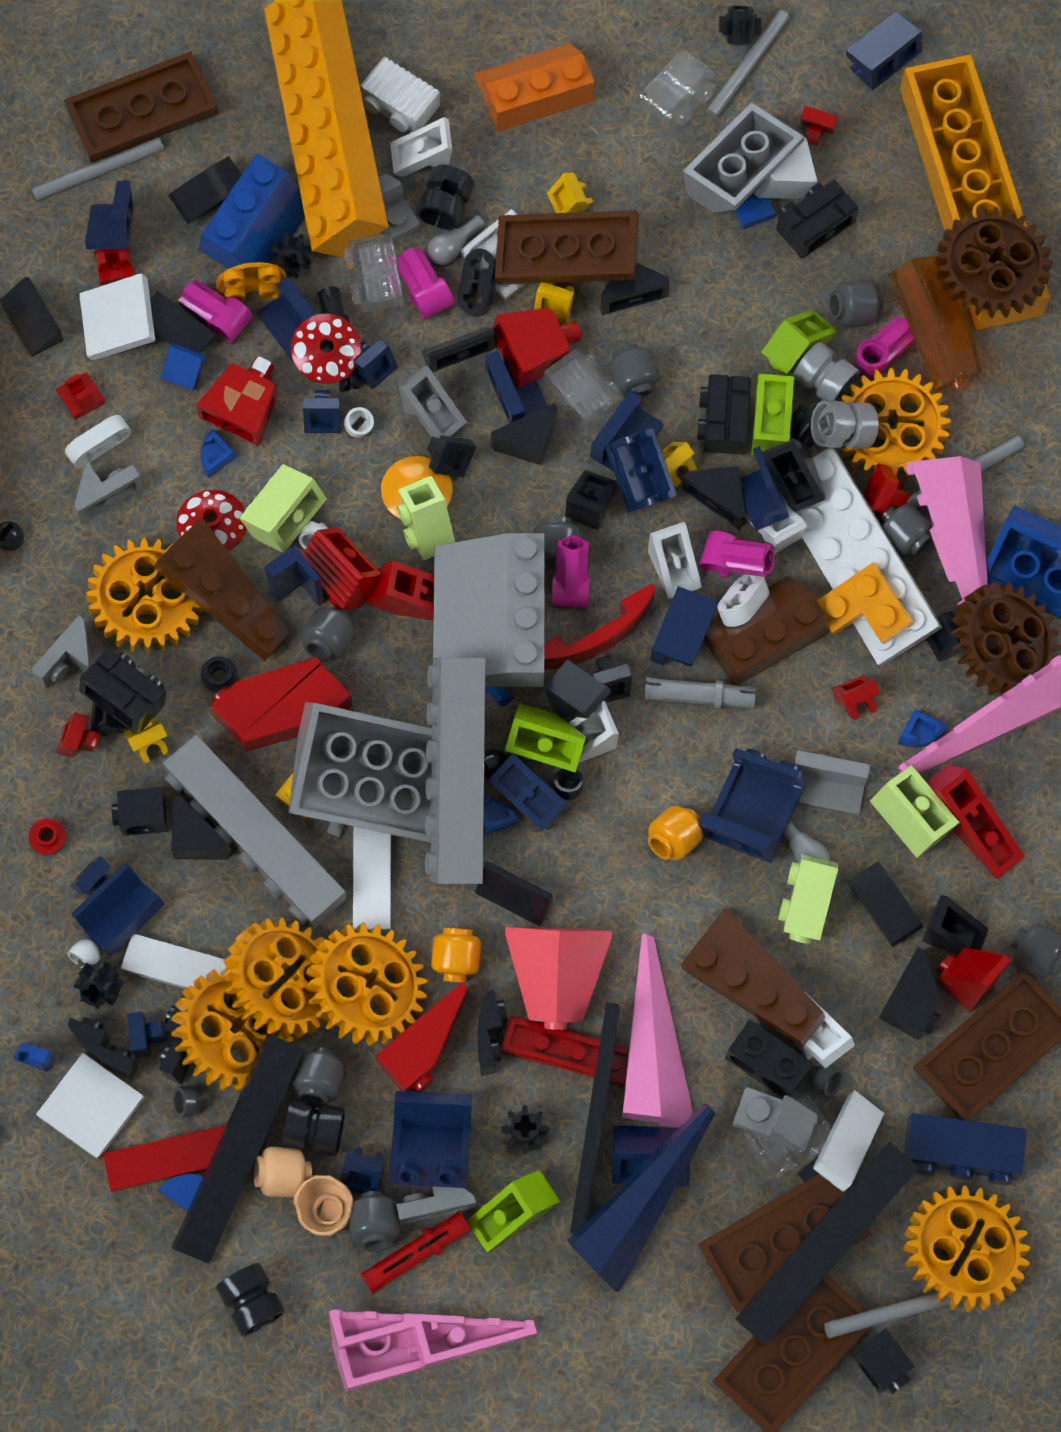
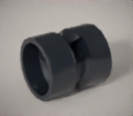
(445, 195)
(313, 1127)
(249, 1297)

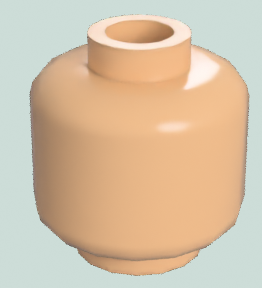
(281, 1171)

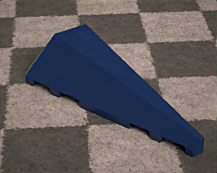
(622, 1226)

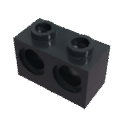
(768, 1060)

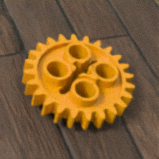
(890, 395)
(121, 575)
(258, 953)
(354, 1012)
(213, 1053)
(935, 1230)

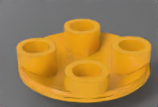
(250, 278)
(407, 472)

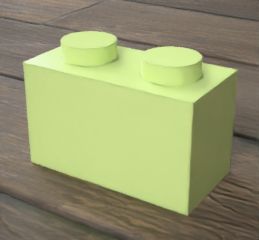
(283, 508)
(914, 811)

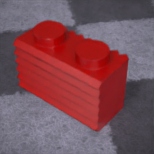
(342, 568)

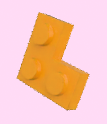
(867, 596)

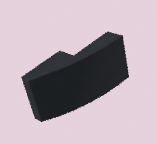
(205, 190)
(177, 325)
(885, 904)
(490, 1023)
(94, 1040)
(170, 1059)

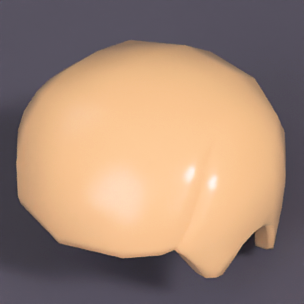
(336, 1205)

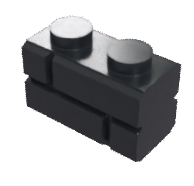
(816, 218)
(725, 415)
(123, 690)

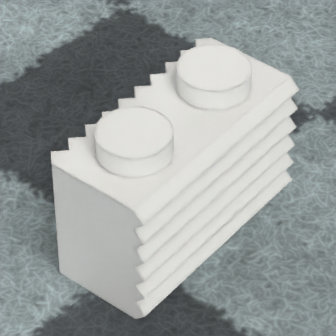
(399, 96)

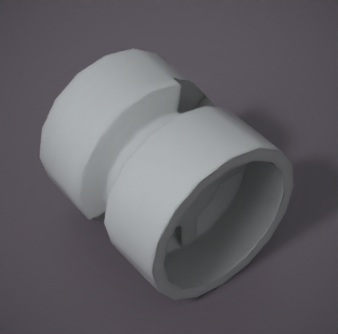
(822, 371)
(844, 424)

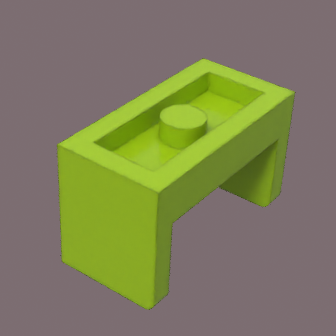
(772, 411)

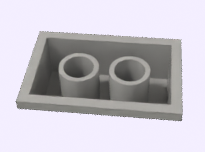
(739, 159)

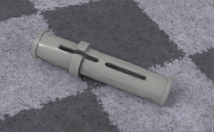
(700, 693)

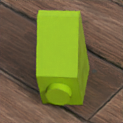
(795, 339)
(545, 738)
(513, 1210)

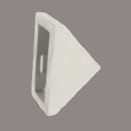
(791, 178)
(674, 559)
(599, 732)

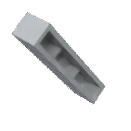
(457, 770)
(254, 832)

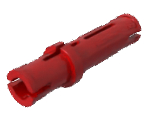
(454, 1225)

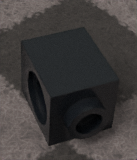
(140, 811)
(884, 1362)

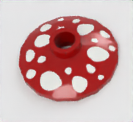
(322, 366)
(225, 506)

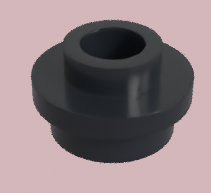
(214, 664)

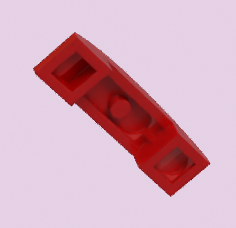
(632, 610)

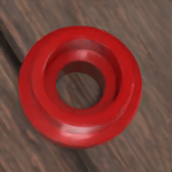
(47, 847)

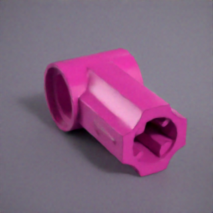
(424, 287)
(220, 314)
(883, 347)
(727, 554)
(571, 577)

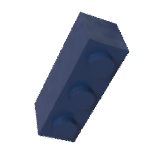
(965, 1148)

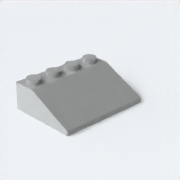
(492, 606)
(361, 771)

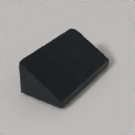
(31, 317)
(459, 349)
(514, 894)

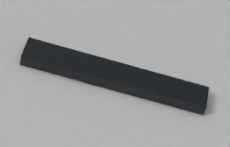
(595, 1116)
(237, 1148)
(826, 1243)

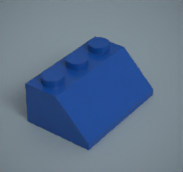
(253, 216)
(1029, 557)

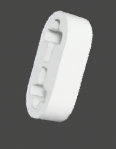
(97, 441)
(743, 600)

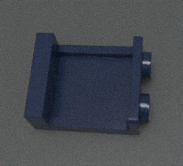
(755, 805)
(430, 1139)

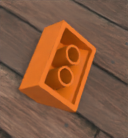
(536, 86)

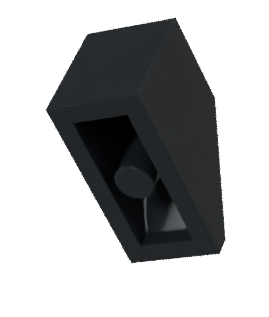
(914, 999)

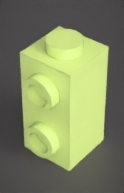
(426, 516)
(810, 898)

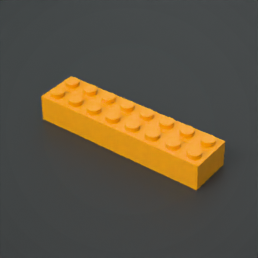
(326, 122)
(962, 156)

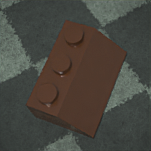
(778, 629)

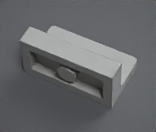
(832, 782)

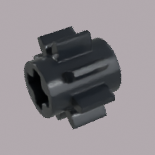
(740, 25)
(287, 246)
(802, 425)
(99, 984)
(533, 1124)

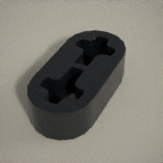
(469, 281)

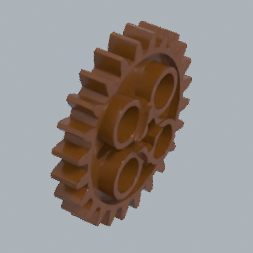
(977, 285)
(1003, 636)

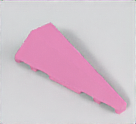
(955, 504)
(1020, 706)
(655, 1072)
(385, 1346)

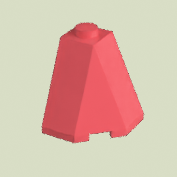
(557, 970)

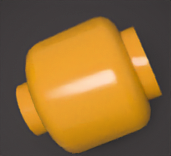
(675, 833)
(456, 954)

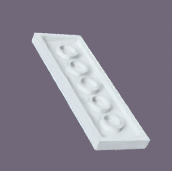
(847, 539)

